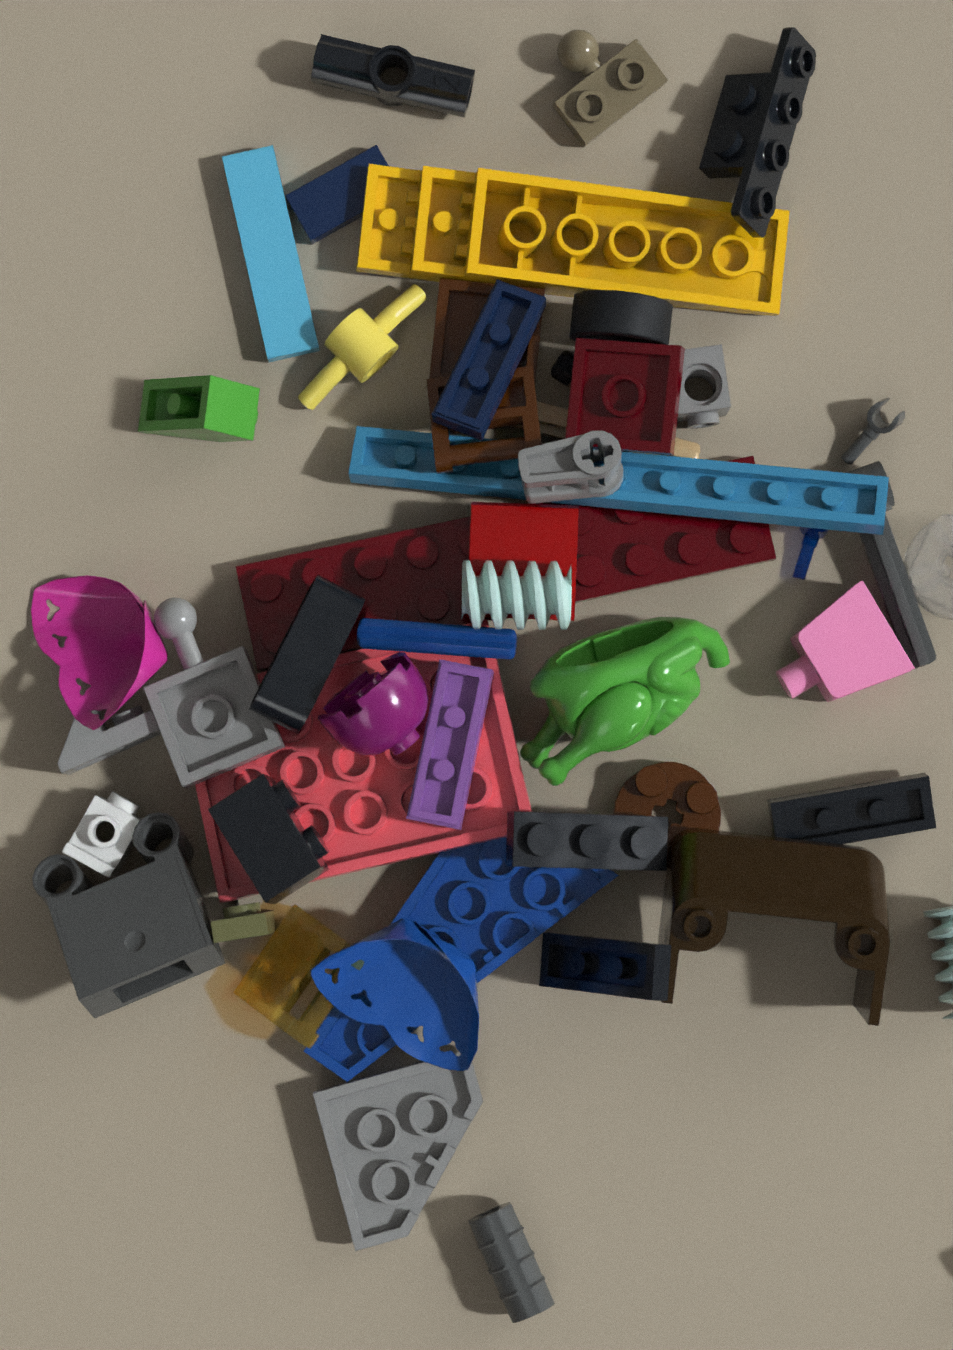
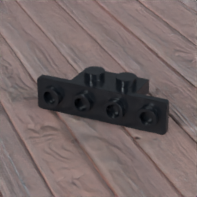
(756, 129)

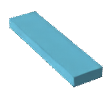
(270, 253)

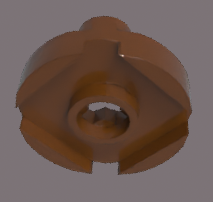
(676, 782)

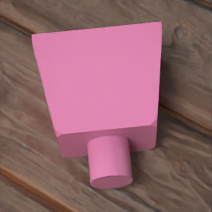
(845, 649)

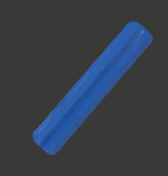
(436, 638)

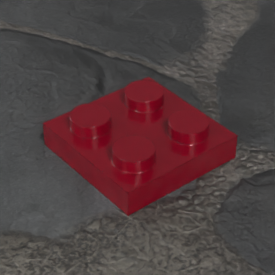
(627, 393)

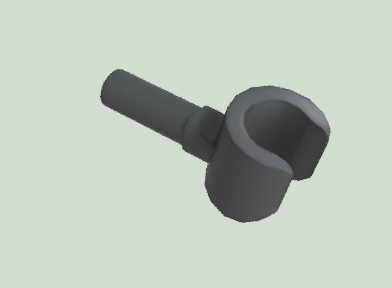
(872, 431)

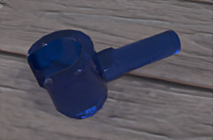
(809, 543)

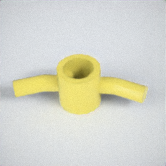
(361, 345)

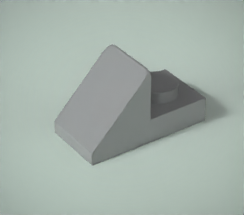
(91, 746)

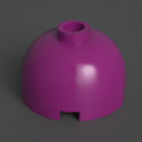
(379, 709)

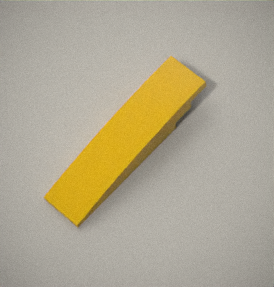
(567, 238)

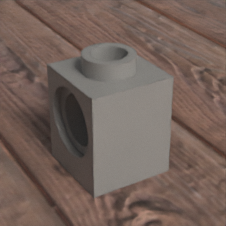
(707, 364)

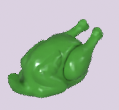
(618, 688)

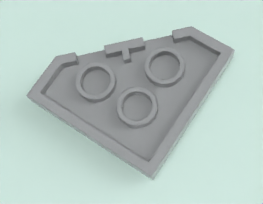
(393, 1142)

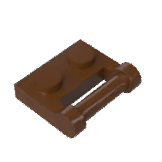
(515, 409)

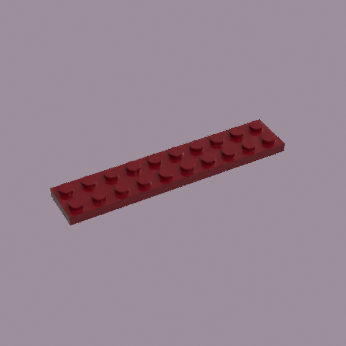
(419, 569)

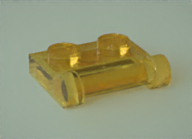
(284, 973)

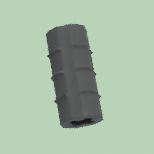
(511, 1262)

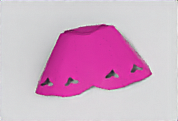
(106, 645)

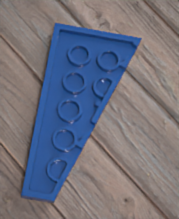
(481, 910)

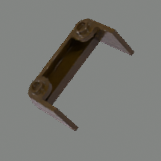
(779, 878)

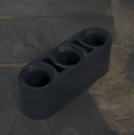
(307, 654)

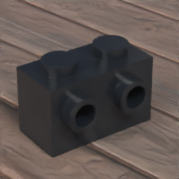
(270, 837)

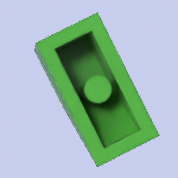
(199, 408)

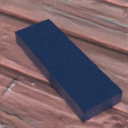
(489, 359)

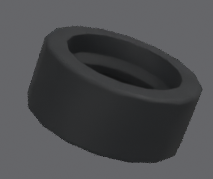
(620, 317)

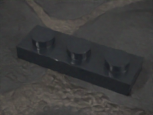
(856, 811)
(586, 841)
(605, 966)

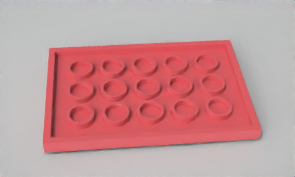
(364, 799)

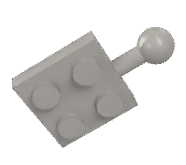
(207, 704)

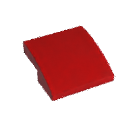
(524, 535)

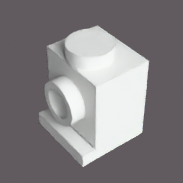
(111, 855)

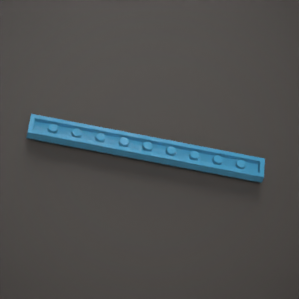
(649, 484)

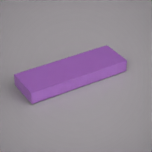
(450, 744)

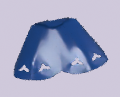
(410, 983)

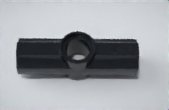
(359, 66)

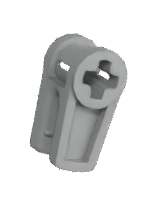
(567, 471)

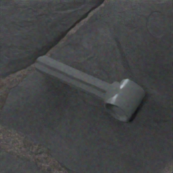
(895, 584)

